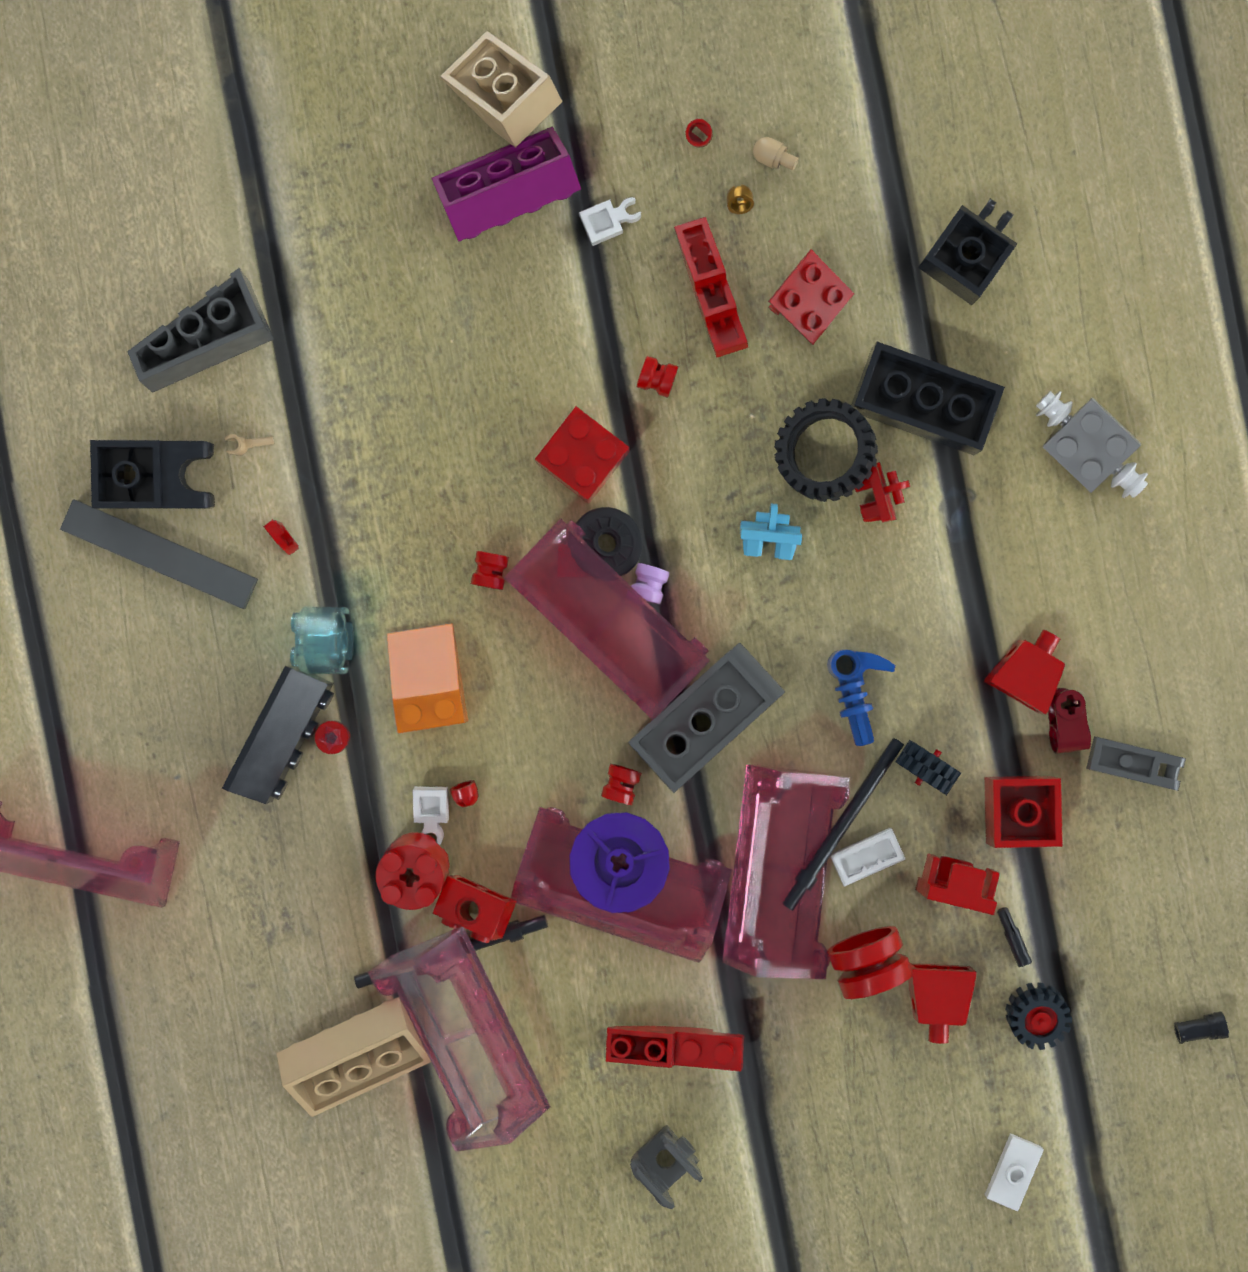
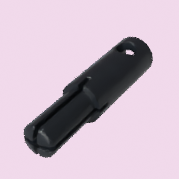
(1014, 938)

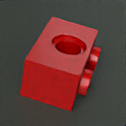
(493, 908)

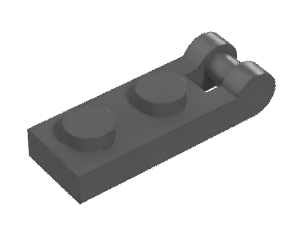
(1134, 763)

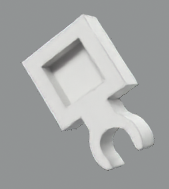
(604, 221)
(431, 808)

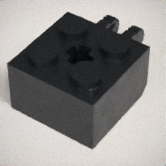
(985, 243)

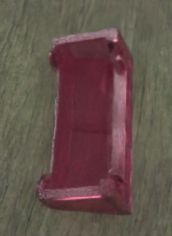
(607, 618)
(778, 834)
(139, 877)
(676, 921)

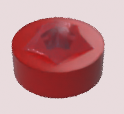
(332, 737)

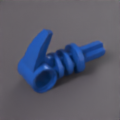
(851, 692)

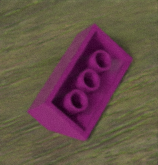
(506, 184)

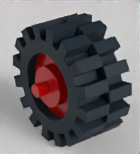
(928, 767)
(1038, 1016)

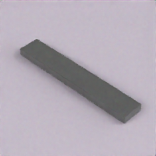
(159, 554)

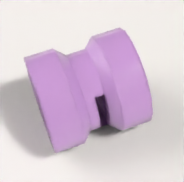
(650, 582)

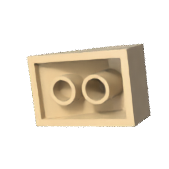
(502, 88)

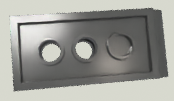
(731, 697)

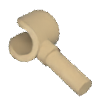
(245, 444)

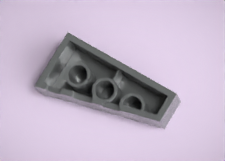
(202, 336)

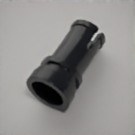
(1210, 1026)

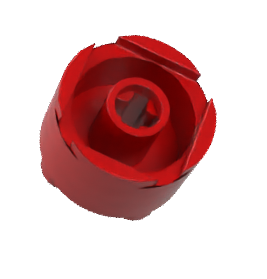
(429, 866)

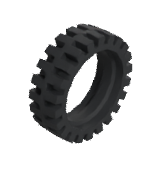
(799, 423)

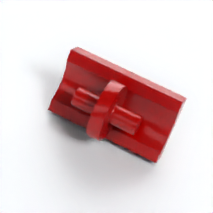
(882, 508)

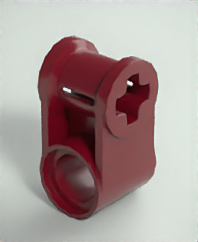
(1068, 726)

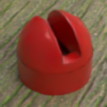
(695, 140)
(465, 793)

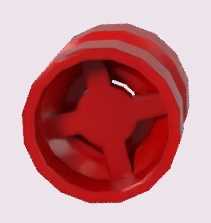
(657, 376)
(489, 570)
(615, 789)

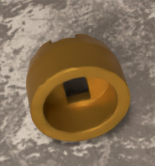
(740, 207)

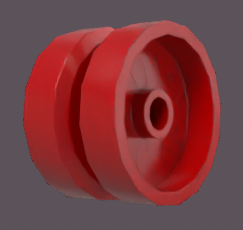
(870, 962)

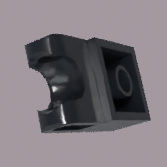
(158, 479)

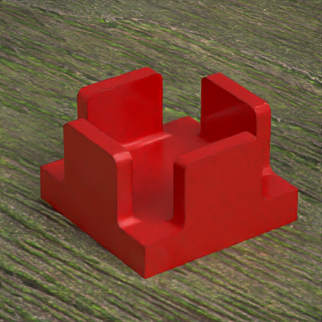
(958, 884)

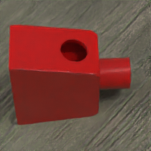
(1029, 672)
(941, 997)

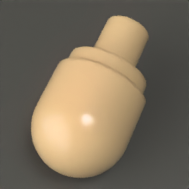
(773, 154)

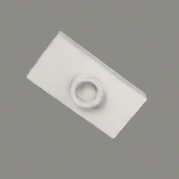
(867, 856)
(1014, 1172)

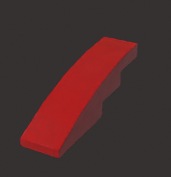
(711, 287)

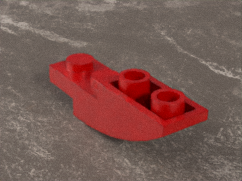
(674, 1046)

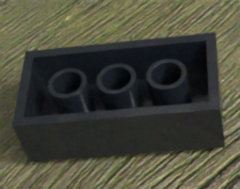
(927, 398)

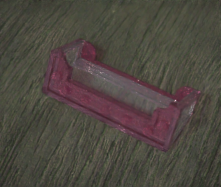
(465, 1039)

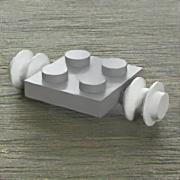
(1092, 445)

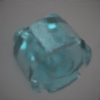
(321, 640)

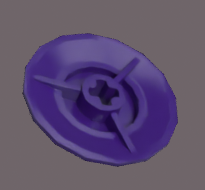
(622, 888)

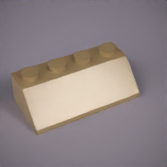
(352, 1057)

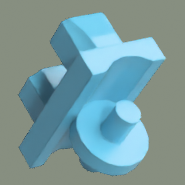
(784, 536)

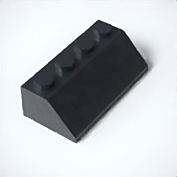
(278, 735)

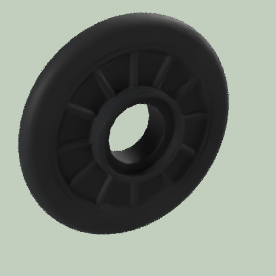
(623, 530)

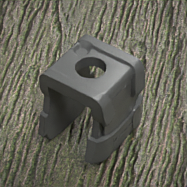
(659, 1178)

